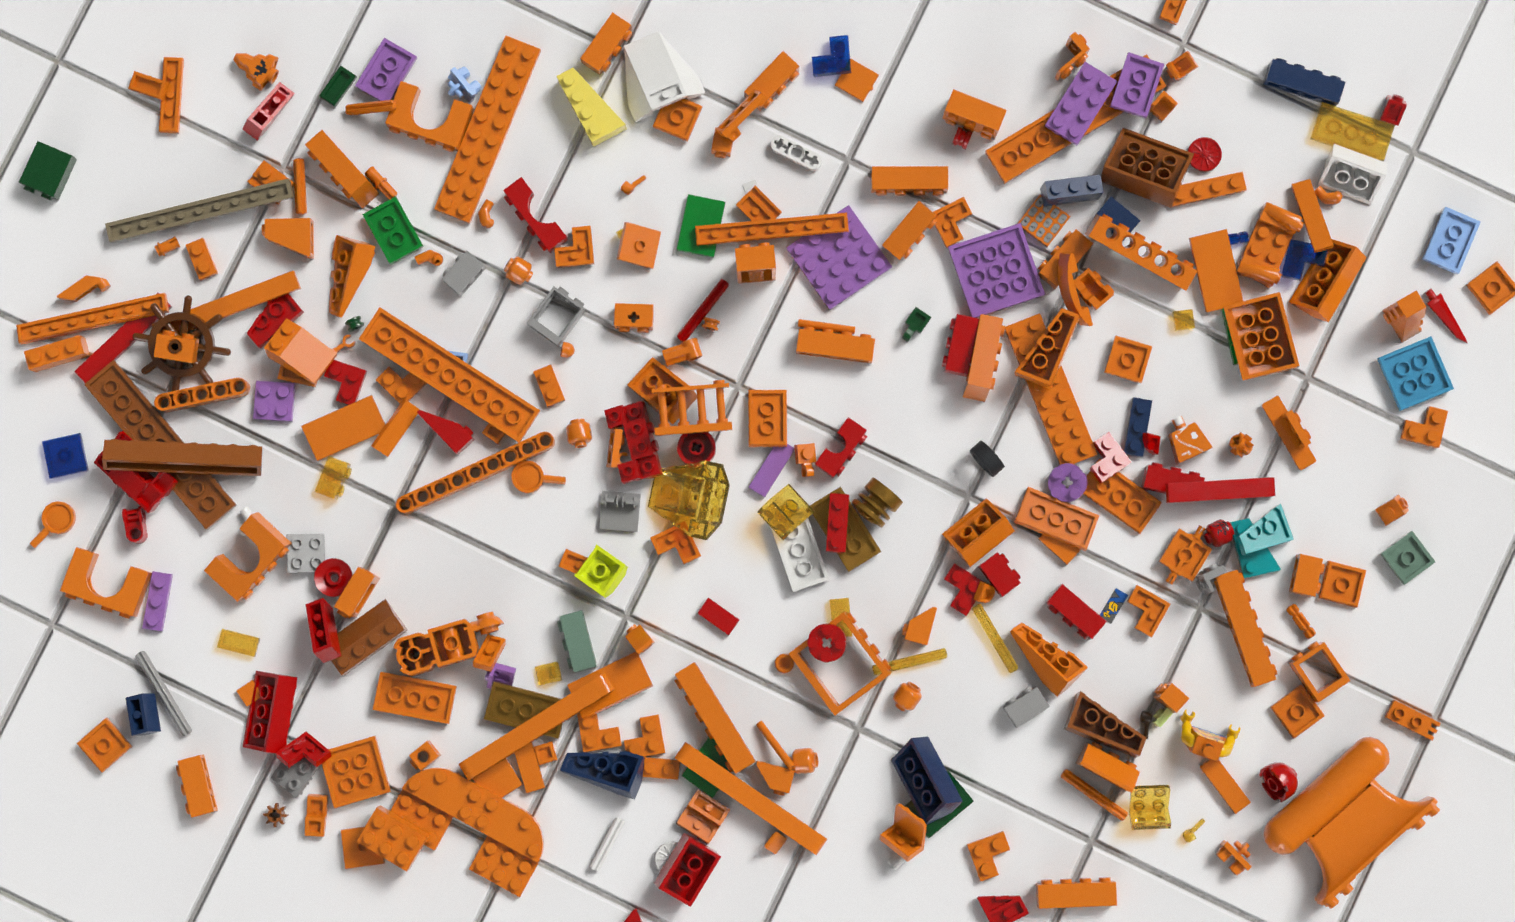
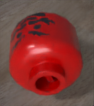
(1219, 533)

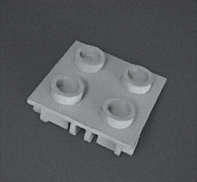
(619, 511)
(305, 552)
(296, 777)

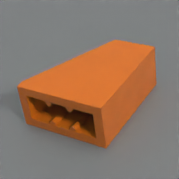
(292, 234)

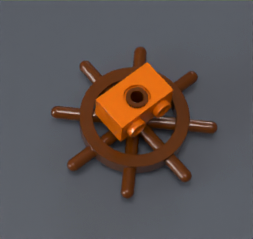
(181, 346)

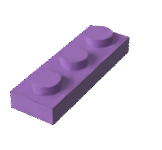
(157, 601)

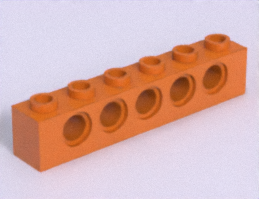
(1181, 278)

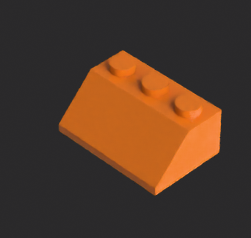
(978, 532)
(1108, 766)

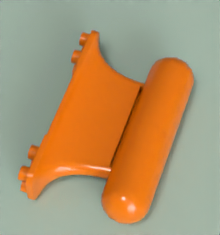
(1346, 818)

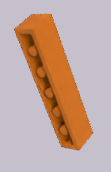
(1244, 628)
(715, 718)

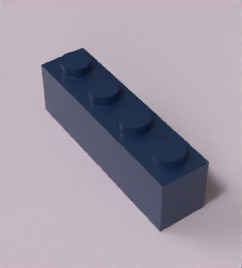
(1303, 82)

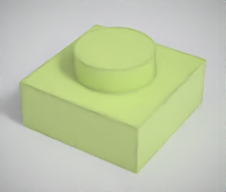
(1161, 716)

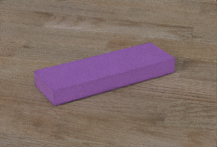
(771, 469)

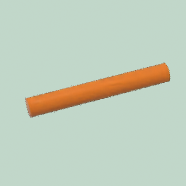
(822, 325)
(775, 745)

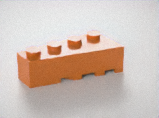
(341, 168)

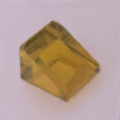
(548, 673)

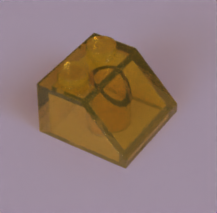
(785, 511)

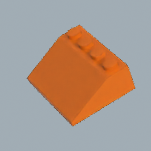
(1261, 336)

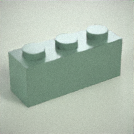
(577, 641)

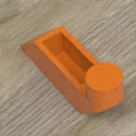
(84, 287)

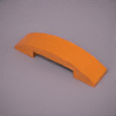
(1066, 267)

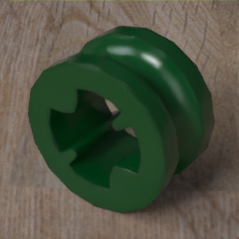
(354, 323)

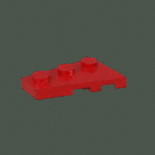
(272, 318)

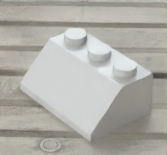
(1353, 174)

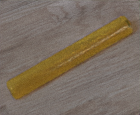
(995, 638)
(914, 660)

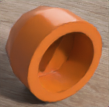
(567, 350)

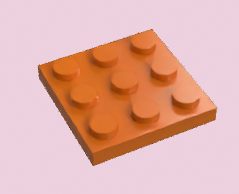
(355, 772)

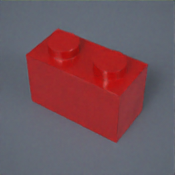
(1000, 574)

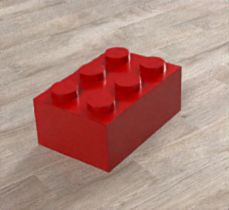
(687, 869)

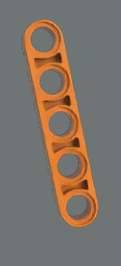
(193, 395)

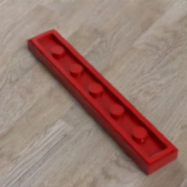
(114, 346)
(1220, 489)

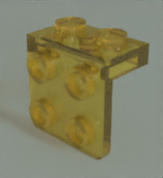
(1150, 807)

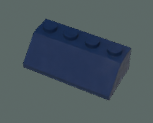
(926, 779)

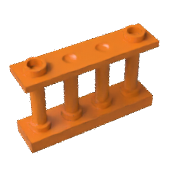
(683, 425)

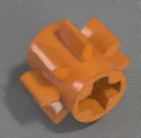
(1241, 444)

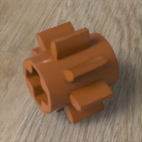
(273, 819)

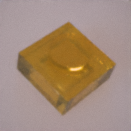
(1183, 320)

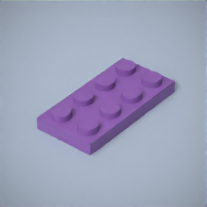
(1080, 103)

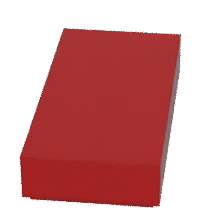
(718, 616)

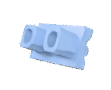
(460, 86)

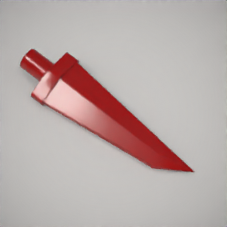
(1442, 310)

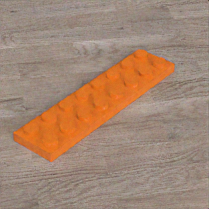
(1055, 405)

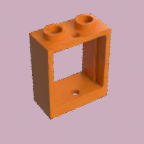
(356, 593)
(1331, 687)

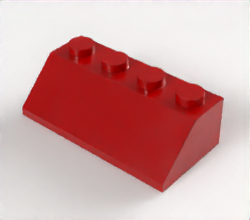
(271, 713)

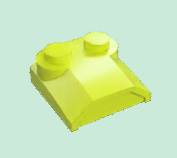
(602, 572)

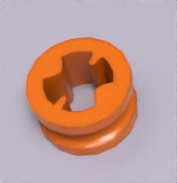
(710, 324)

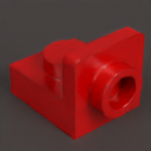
(1393, 109)

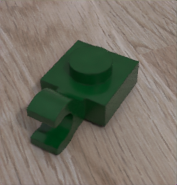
(917, 322)

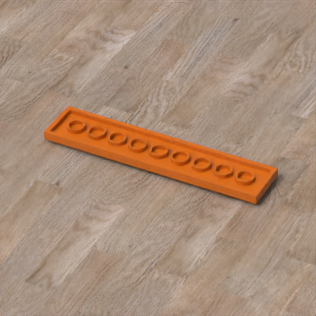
(487, 129)
(1037, 143)
(449, 375)

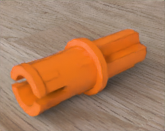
(380, 183)

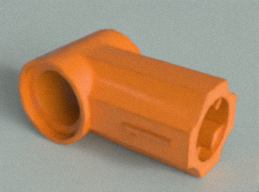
(686, 351)

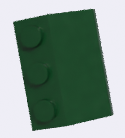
(935, 826)

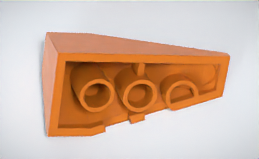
(350, 267)
(1052, 665)

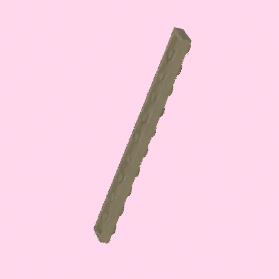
(199, 210)

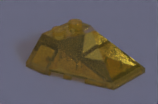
(691, 497)

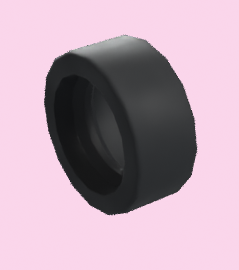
(987, 458)

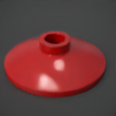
(324, 574)

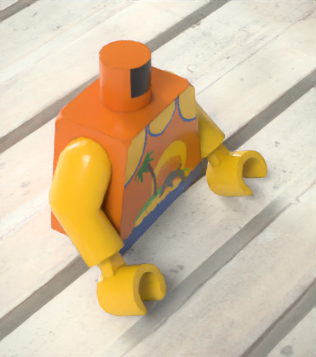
(1205, 742)

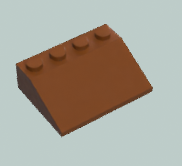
(1146, 167)

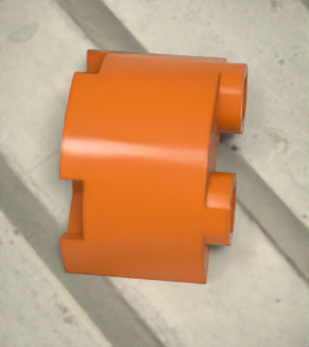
(1092, 290)

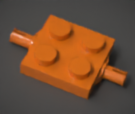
(1185, 555)

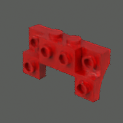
(640, 440)
(140, 484)

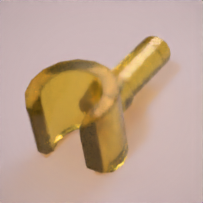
(1189, 834)

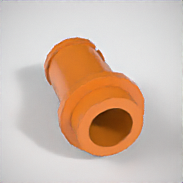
(167, 246)

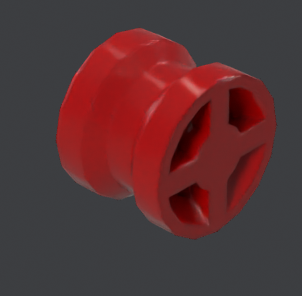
(962, 138)

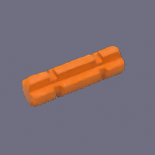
(1301, 621)

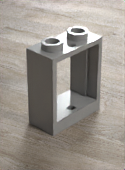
(563, 294)

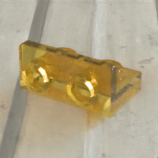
(333, 478)

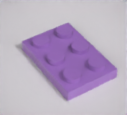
(386, 70)
(1137, 85)

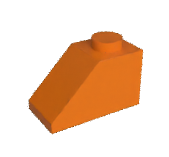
(920, 627)
(639, 638)
(777, 777)

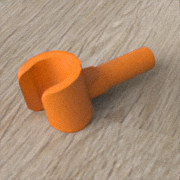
(628, 188)

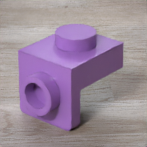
(501, 674)

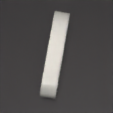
(781, 151)

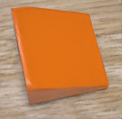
(775, 842)

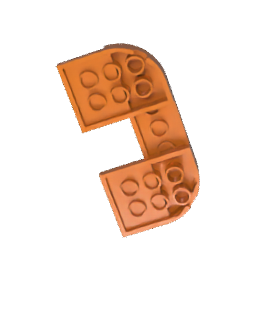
(513, 835)

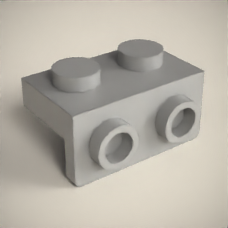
(1209, 573)

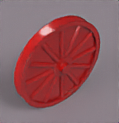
(1206, 154)

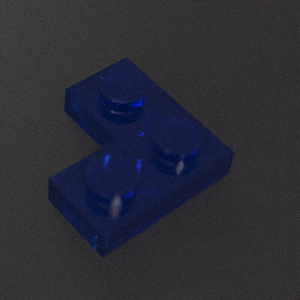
(837, 62)
(1299, 254)

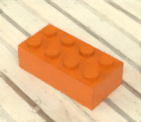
(755, 263)

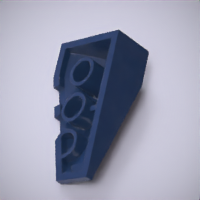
(611, 771)

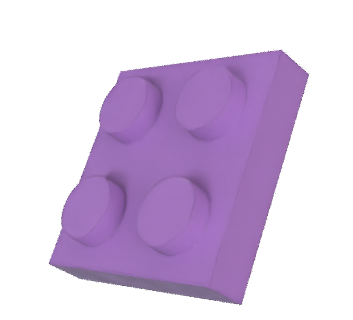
(274, 401)

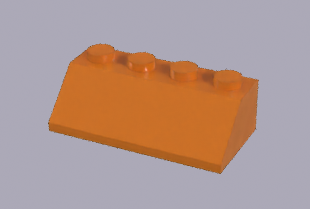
(1326, 286)

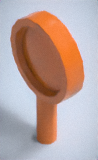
(529, 477)
(56, 518)

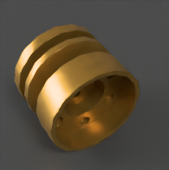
(877, 502)

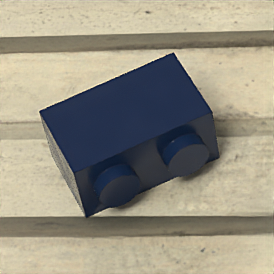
(1119, 214)
(143, 714)

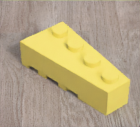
(592, 111)

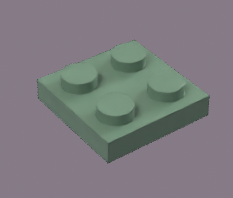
(1407, 557)

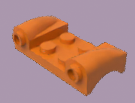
(1268, 244)

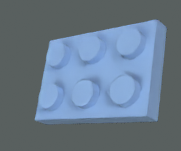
(1451, 240)

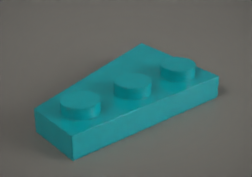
(1256, 562)

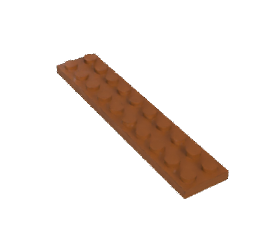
(144, 423)

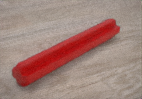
(703, 310)

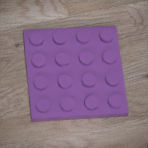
(839, 262)
(996, 270)

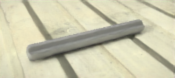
(163, 693)

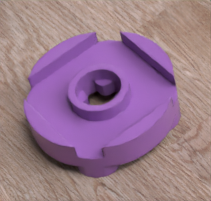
(1059, 490)

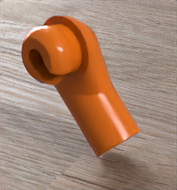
(1328, 198)
(484, 215)
(430, 256)

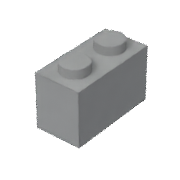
(463, 273)
(1026, 706)

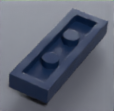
(1137, 426)

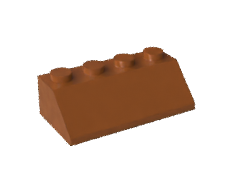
(367, 636)

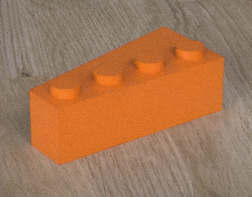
(1049, 351)
(984, 358)

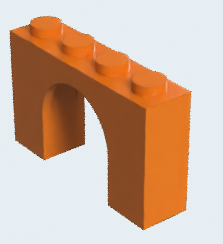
(447, 135)
(271, 547)
(78, 584)

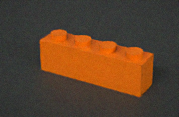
(909, 180)
(834, 345)
(1076, 894)

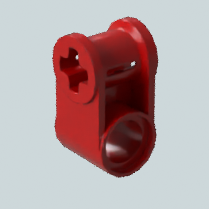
(135, 520)

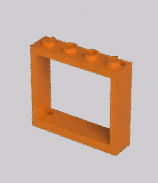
(818, 685)

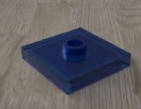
(65, 456)

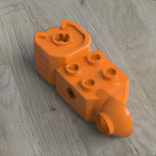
(443, 644)

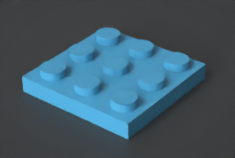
(1415, 373)

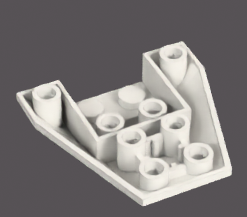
(657, 76)

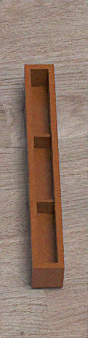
(182, 457)

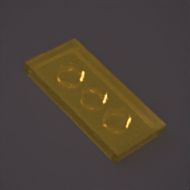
(1352, 131)

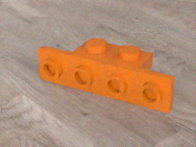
(1290, 431)

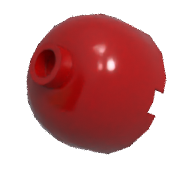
(1279, 781)

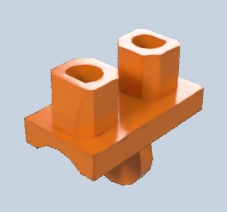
(1227, 850)

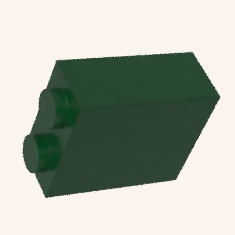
(47, 171)

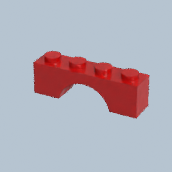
(549, 234)

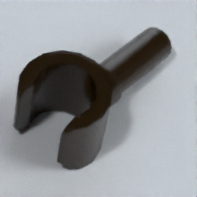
(1147, 718)

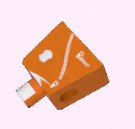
(1187, 440)

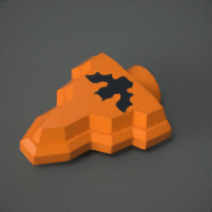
(258, 68)

